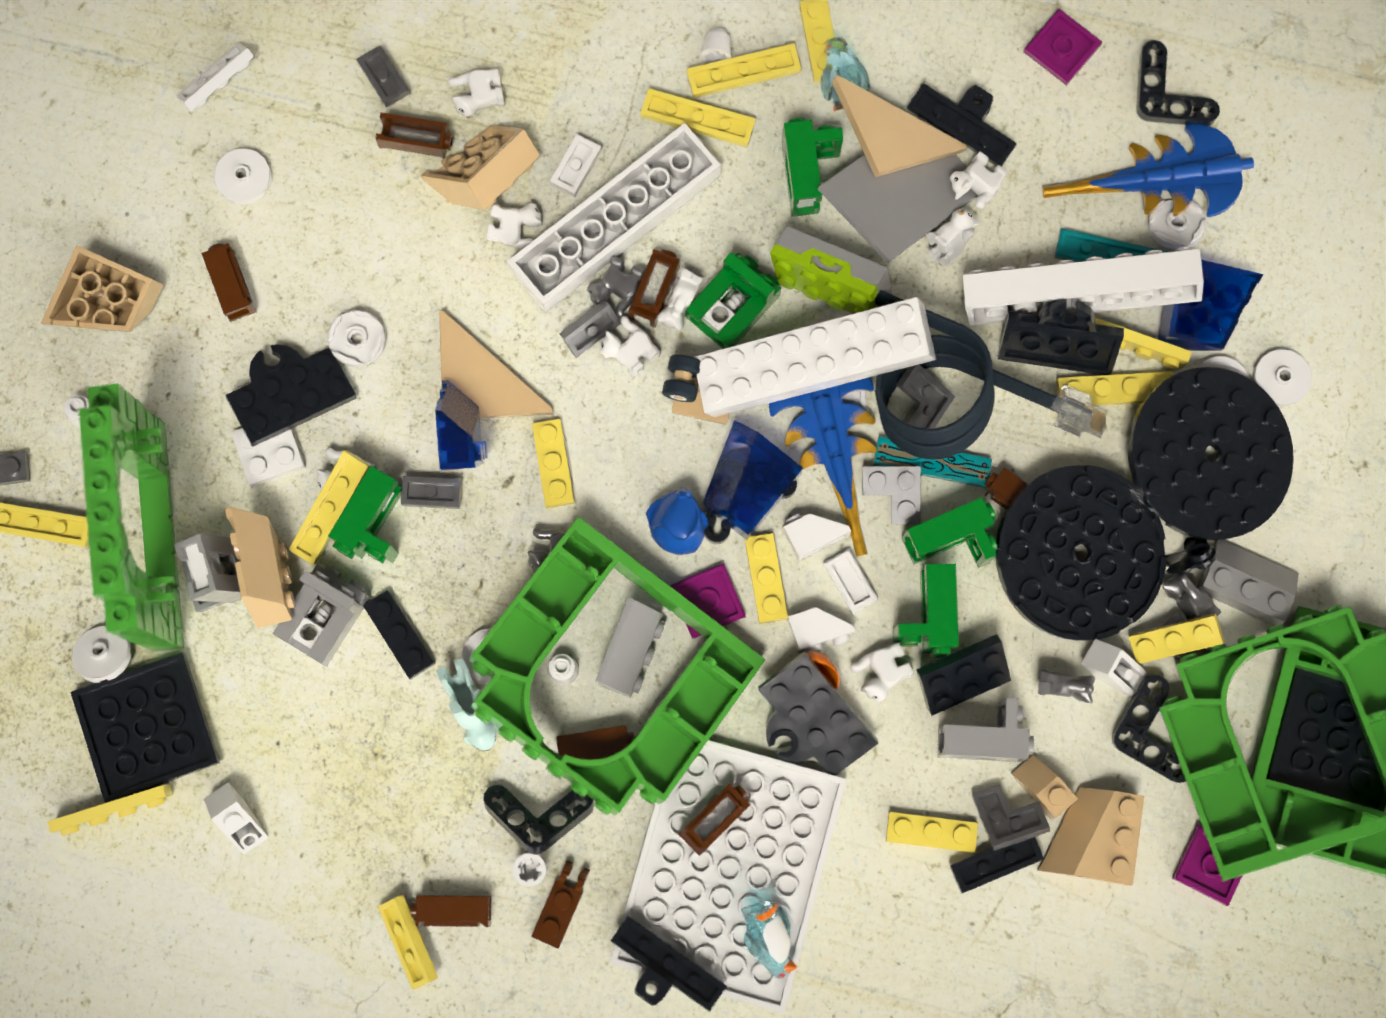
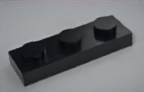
(399, 635)
(995, 864)

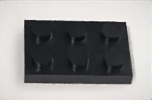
(963, 674)

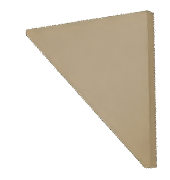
(890, 135)
(484, 376)

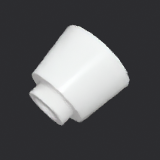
(716, 46)
(72, 408)
(563, 669)
(529, 870)

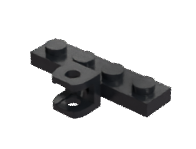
(964, 121)
(665, 967)

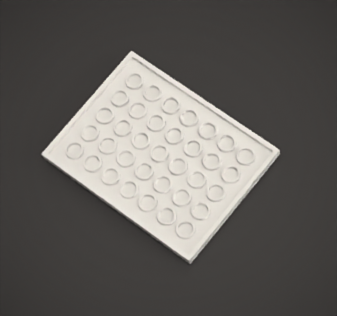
(764, 855)

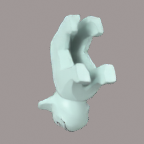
(462, 695)

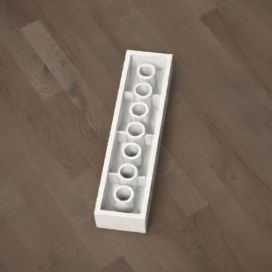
(614, 217)
(1097, 282)
(815, 357)

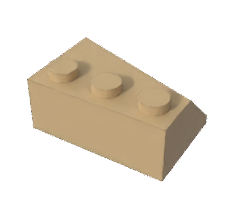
(101, 295)
(1098, 837)

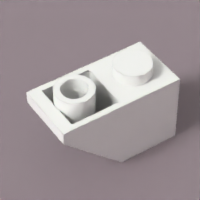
(817, 627)
(235, 818)

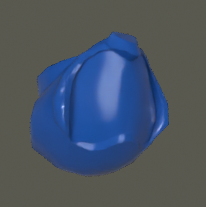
(677, 522)

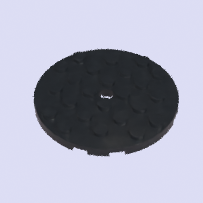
(1171, 462)
(1040, 562)

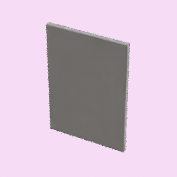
(897, 206)

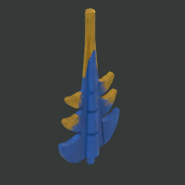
(1210, 167)
(827, 423)

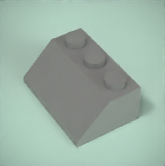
(1250, 583)
(630, 648)

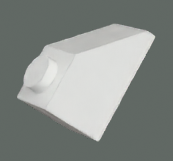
(812, 533)
(1114, 667)

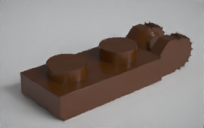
(560, 908)

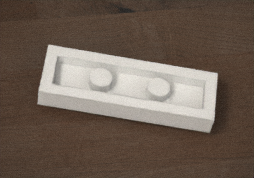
(215, 76)

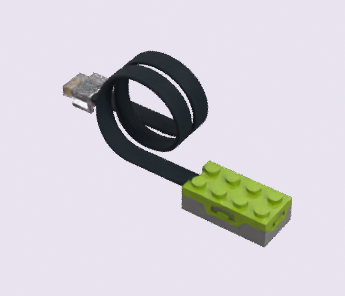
(861, 285)

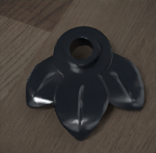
(1196, 555)

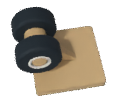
(685, 389)

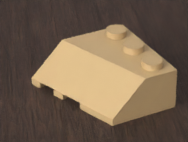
(484, 167)
(261, 567)

